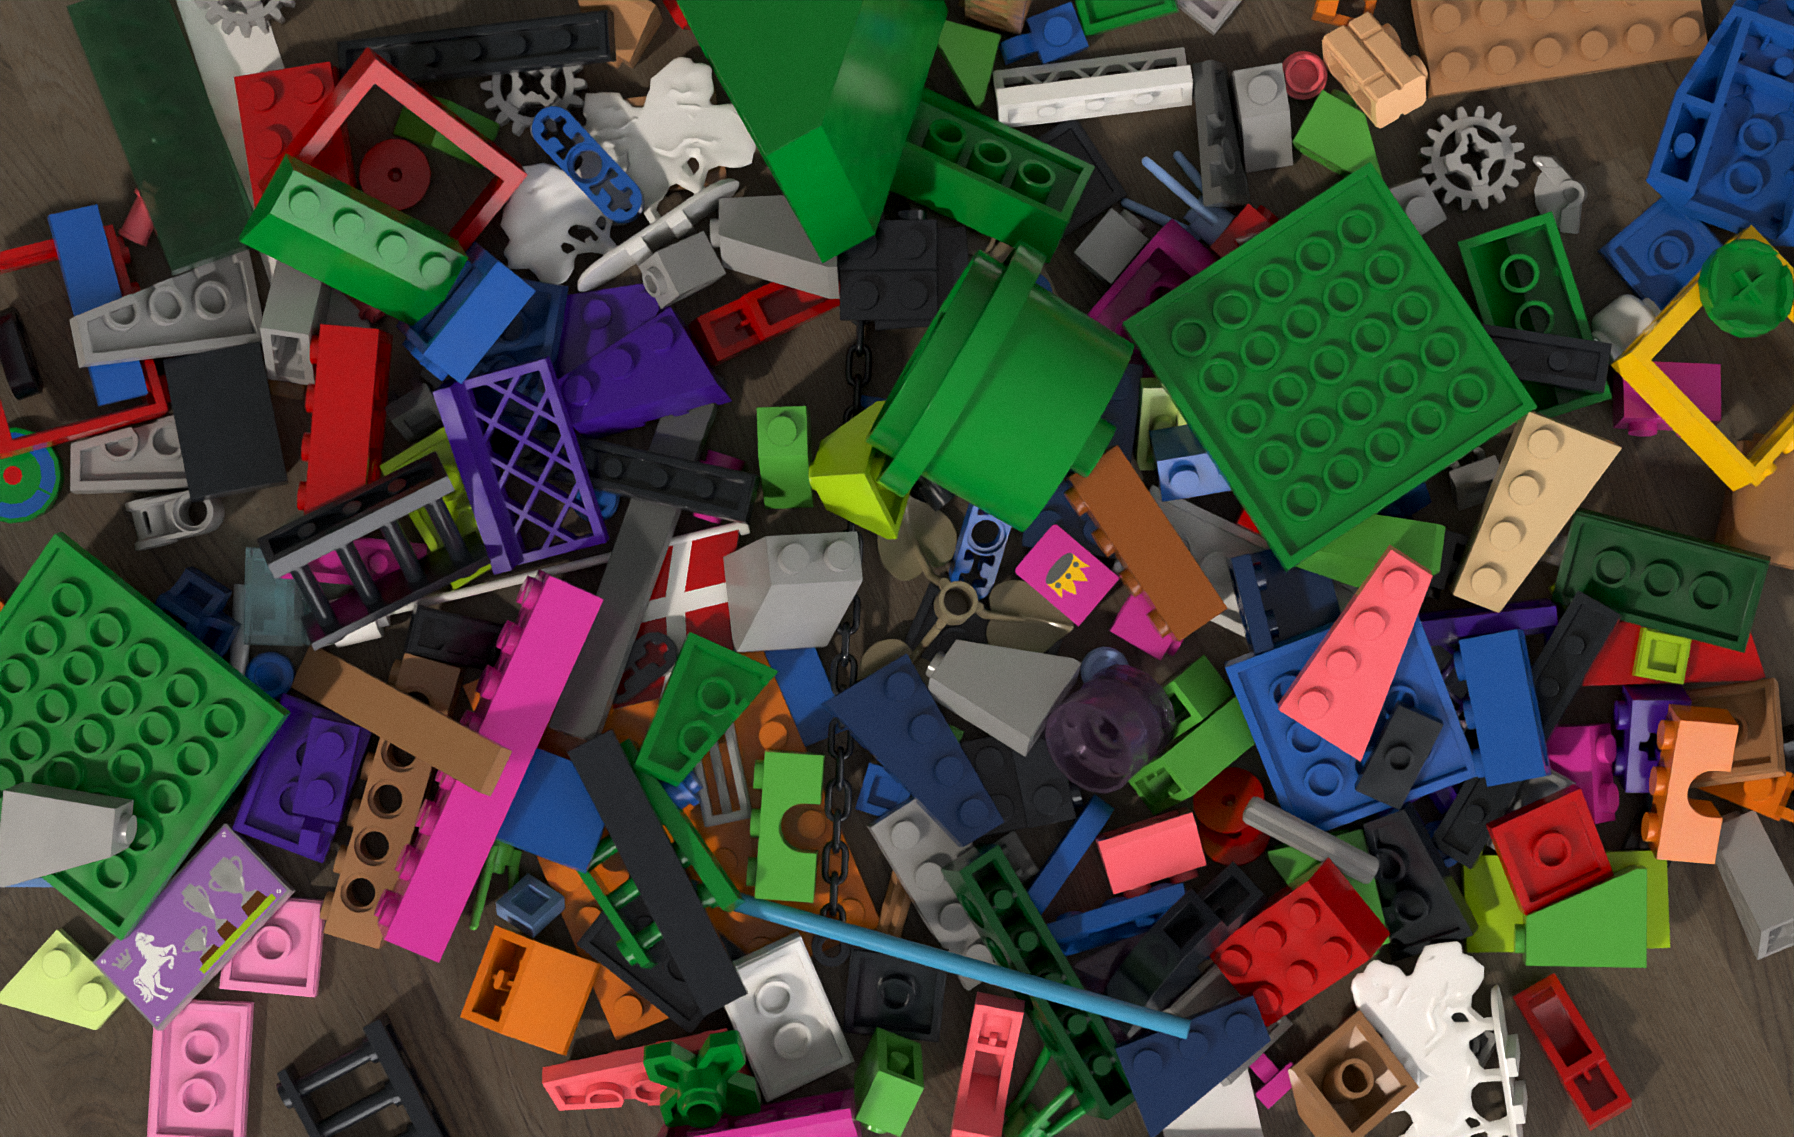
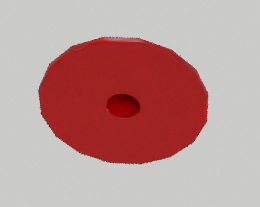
(395, 173)
(1224, 799)
(1237, 847)

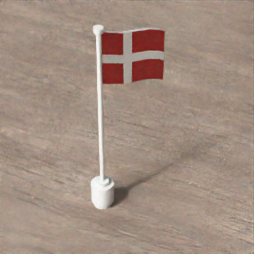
(685, 598)

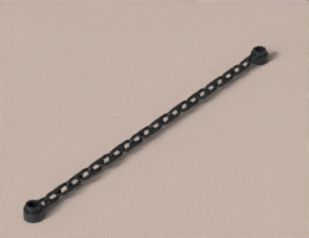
(845, 657)

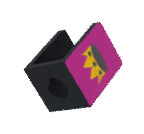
(1066, 574)

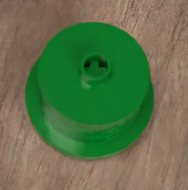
(1001, 393)

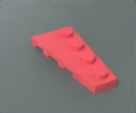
(1356, 661)
(611, 1077)

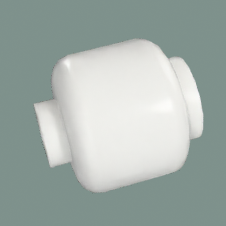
(1623, 322)

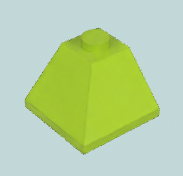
(847, 477)

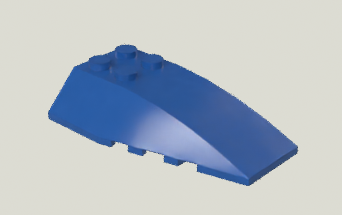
(1732, 127)

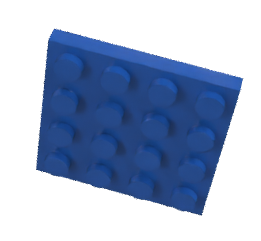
(1314, 775)

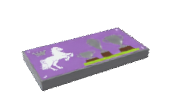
(194, 926)

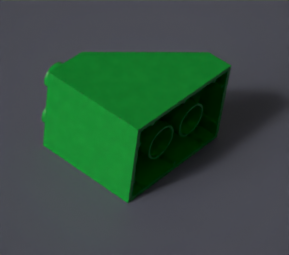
(824, 97)

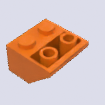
(530, 990)

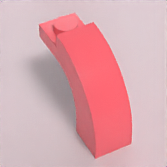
(987, 1066)

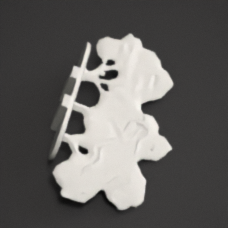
(654, 152)
(1435, 1051)

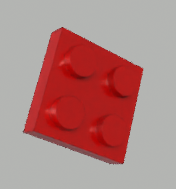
(1549, 849)

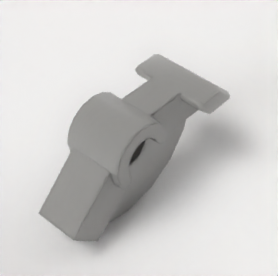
(1559, 193)

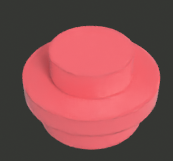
(1304, 75)

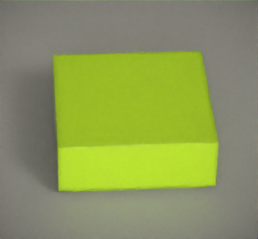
(1661, 656)

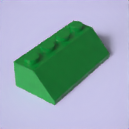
(989, 175)
(353, 242)
(1528, 285)

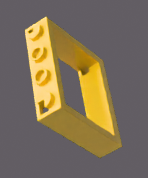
(1680, 413)

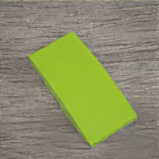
(1496, 910)

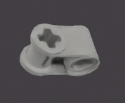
(166, 519)

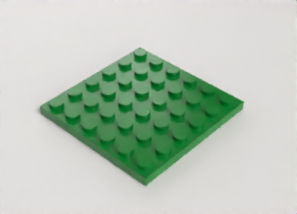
(1328, 366)
(122, 706)

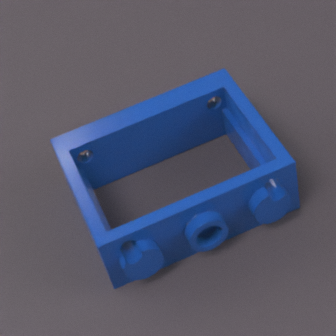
(470, 317)

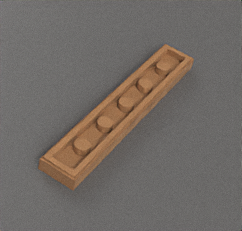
(402, 720)

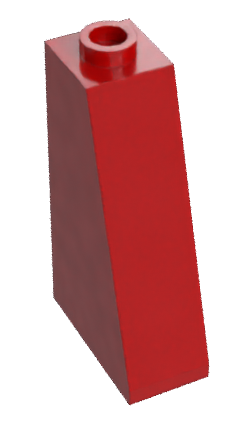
(1704, 663)

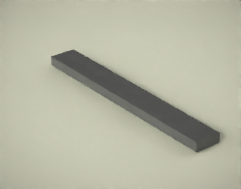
(628, 587)

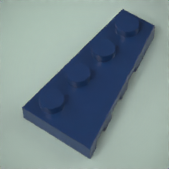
(909, 736)

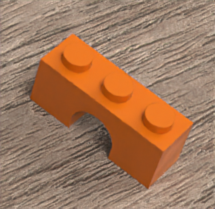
(1690, 744)

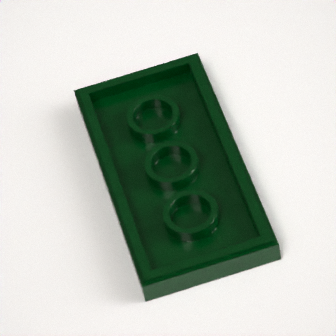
(1663, 578)

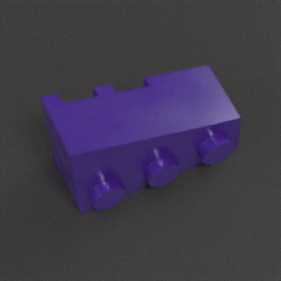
(641, 379)

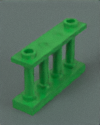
(692, 850)

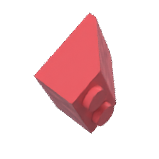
(1151, 851)

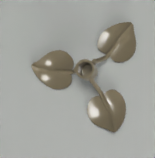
(1018, 613)

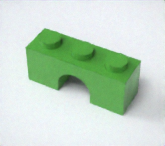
(780, 868)

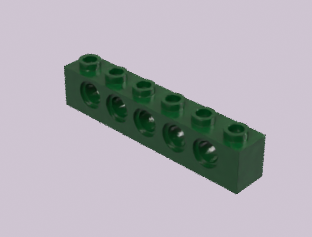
(1024, 943)

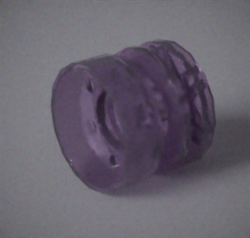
(1110, 728)

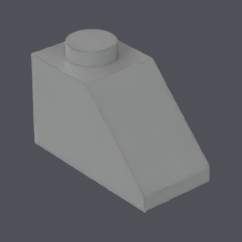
(1262, 117)

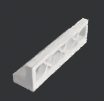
(1095, 94)

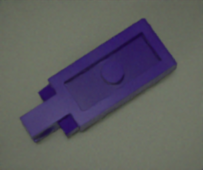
(324, 781)

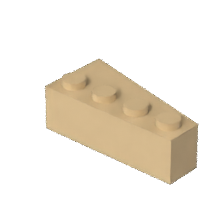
(1531, 498)

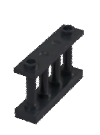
(355, 515)
(402, 1087)

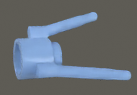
(1204, 221)

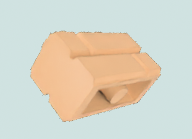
(1375, 69)

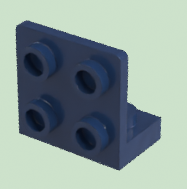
(1279, 602)

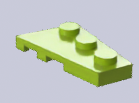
(456, 501)

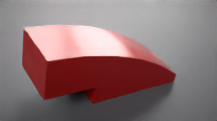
(756, 320)
(1572, 1051)

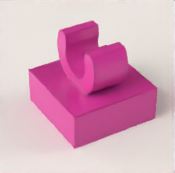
(1275, 1080)

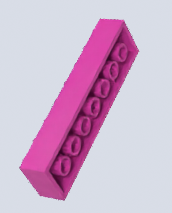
(514, 712)

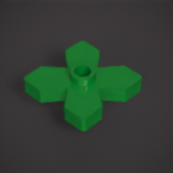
(702, 1084)

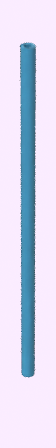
(964, 966)

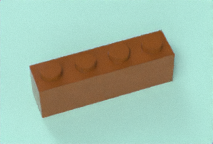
(1146, 546)

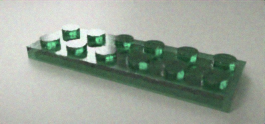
(165, 128)

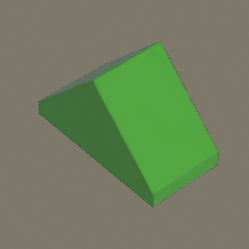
(970, 57)
(418, 131)

